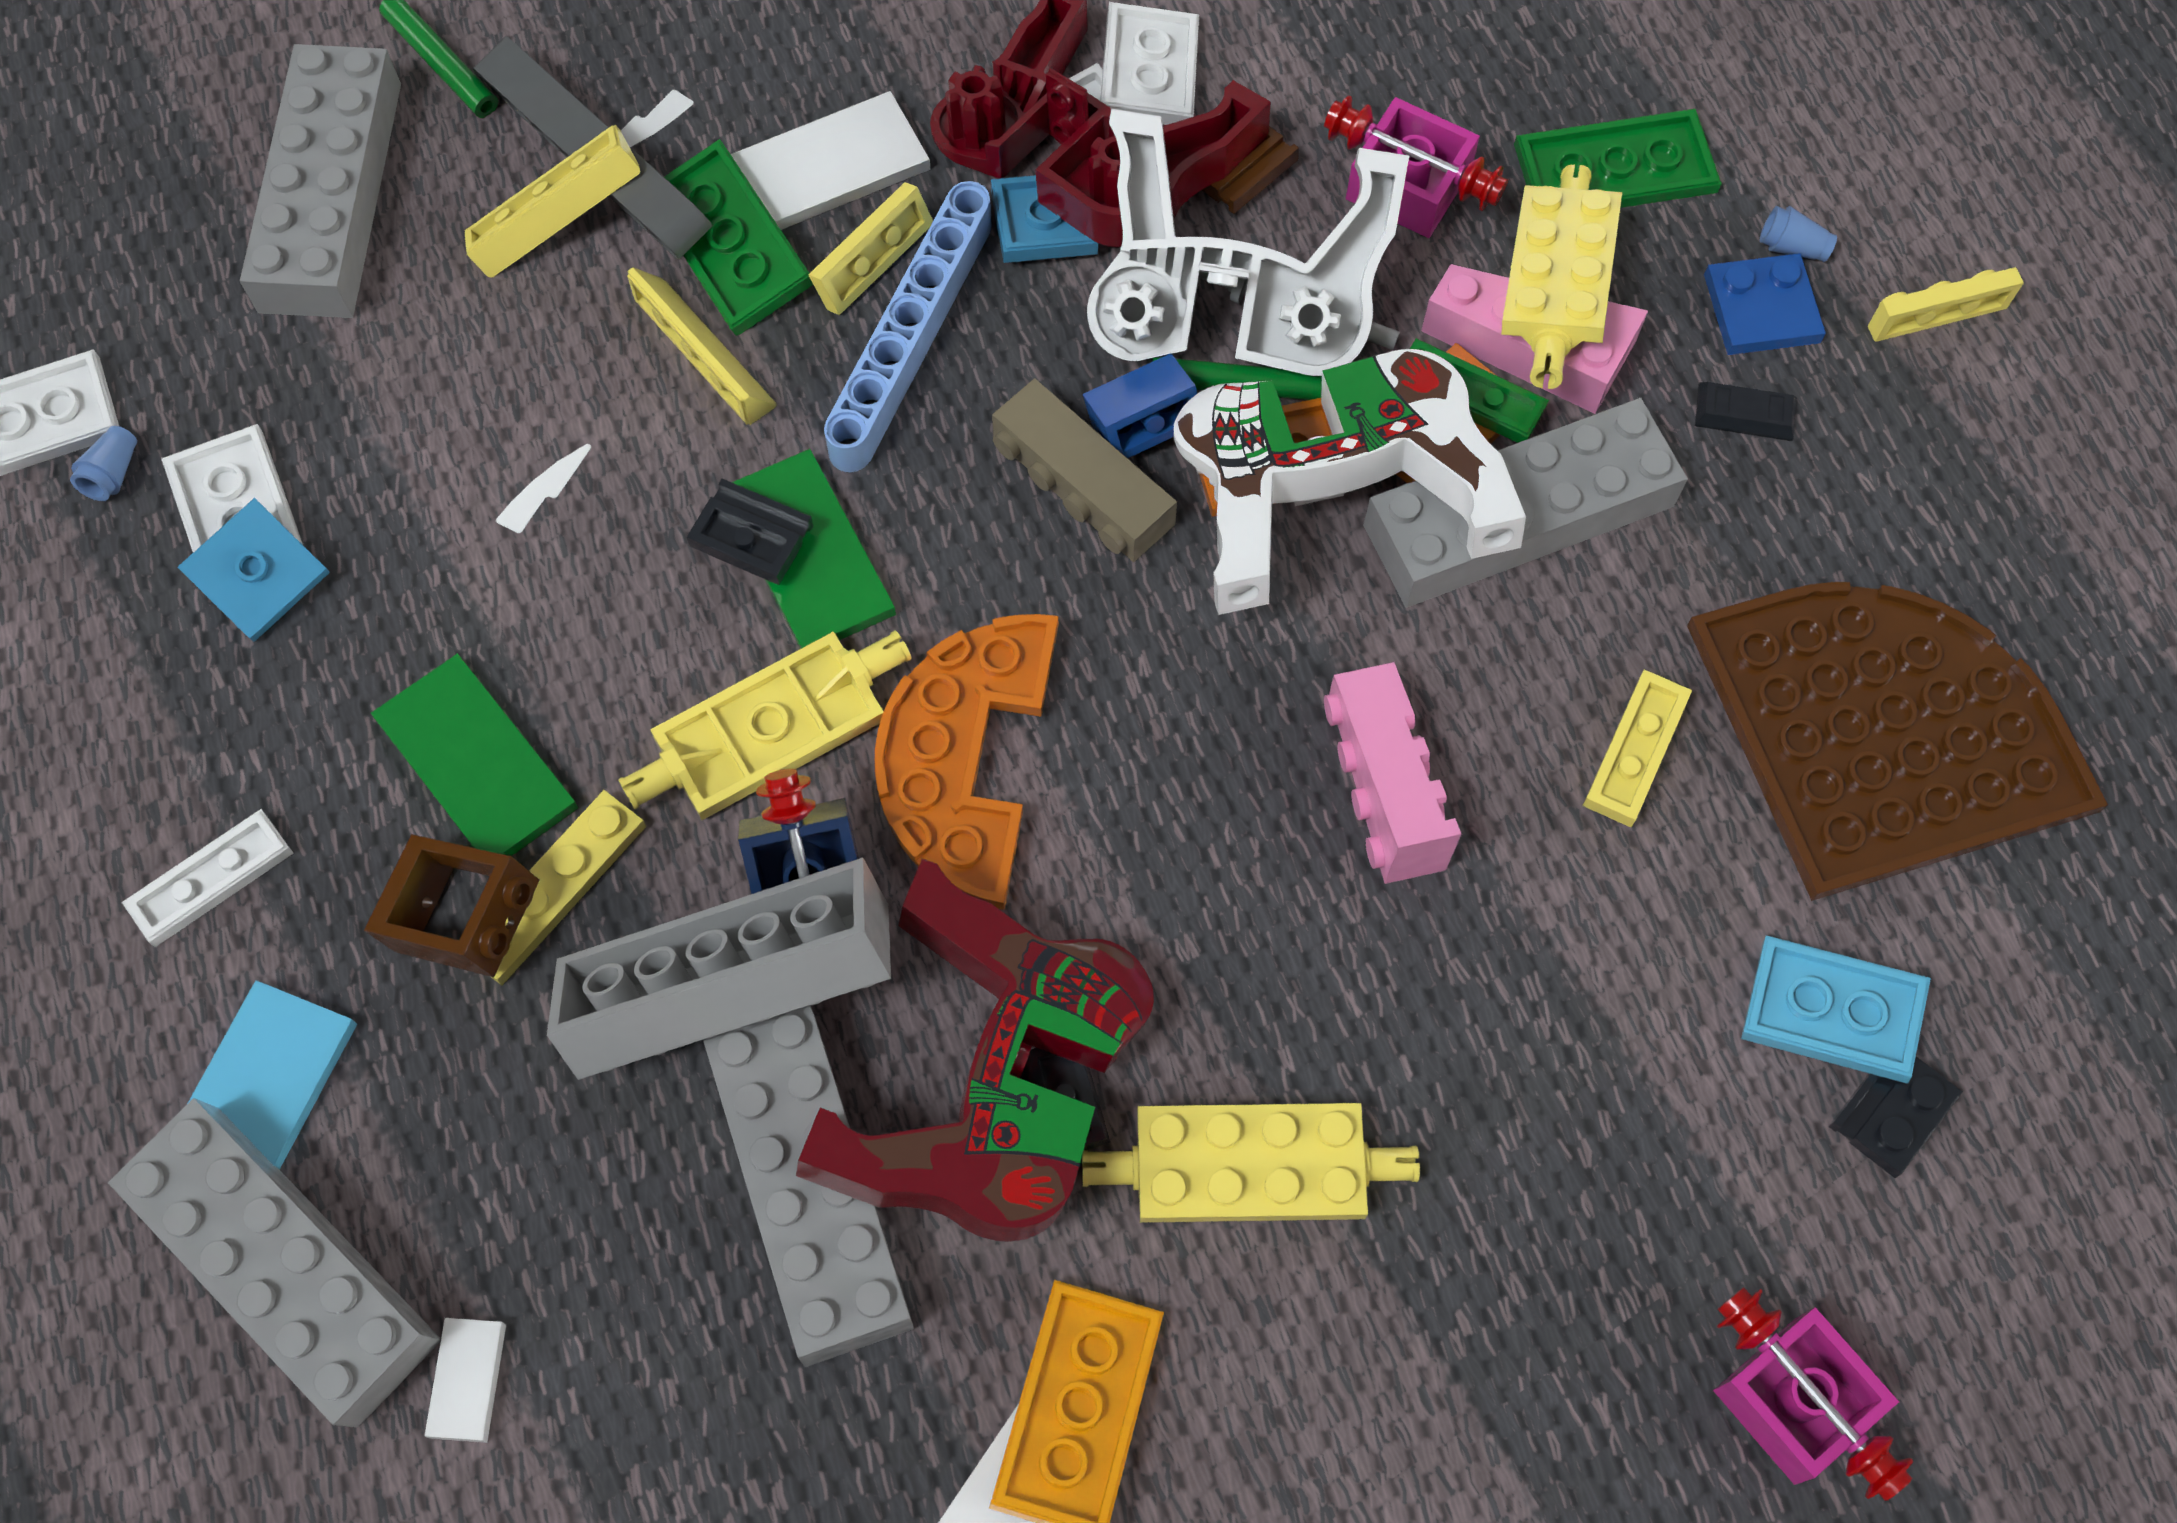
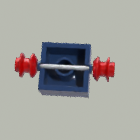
(794, 834)

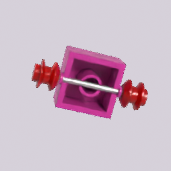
(1438, 161)
(1809, 1397)

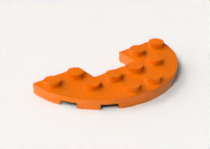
(934, 746)

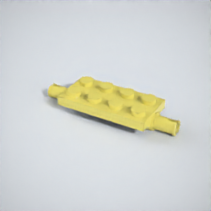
(1561, 270)
(767, 724)
(1251, 1163)

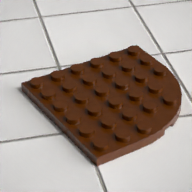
(1888, 730)

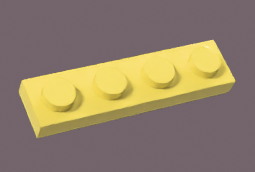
(569, 872)

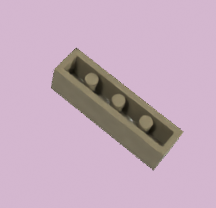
(1083, 471)

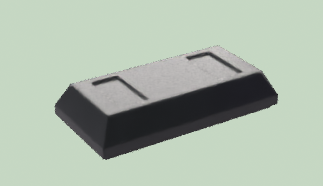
(1745, 411)

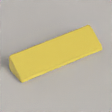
(551, 202)
(700, 346)

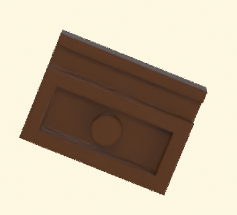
(1254, 172)

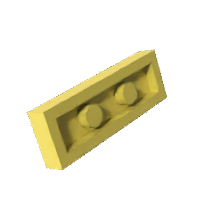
(871, 248)
(1944, 303)
(1637, 748)

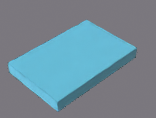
(1836, 1009)
(274, 1066)

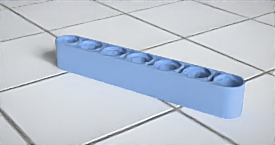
(908, 344)

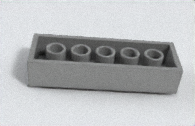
(321, 182)
(1570, 488)
(720, 969)
(819, 1242)
(275, 1264)

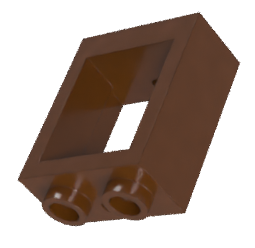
(416, 888)

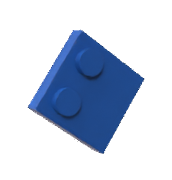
(1764, 304)

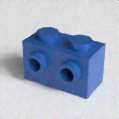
(1141, 405)

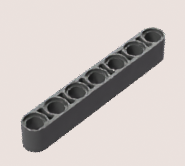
(570, 125)

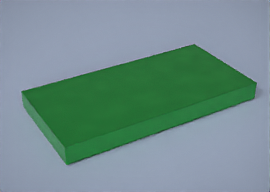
(1640, 156)
(744, 255)
(831, 577)
(474, 759)

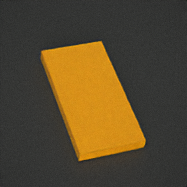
(1077, 1408)

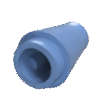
(1794, 233)
(104, 464)

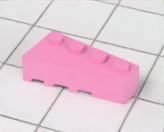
(1470, 311)
(1390, 774)

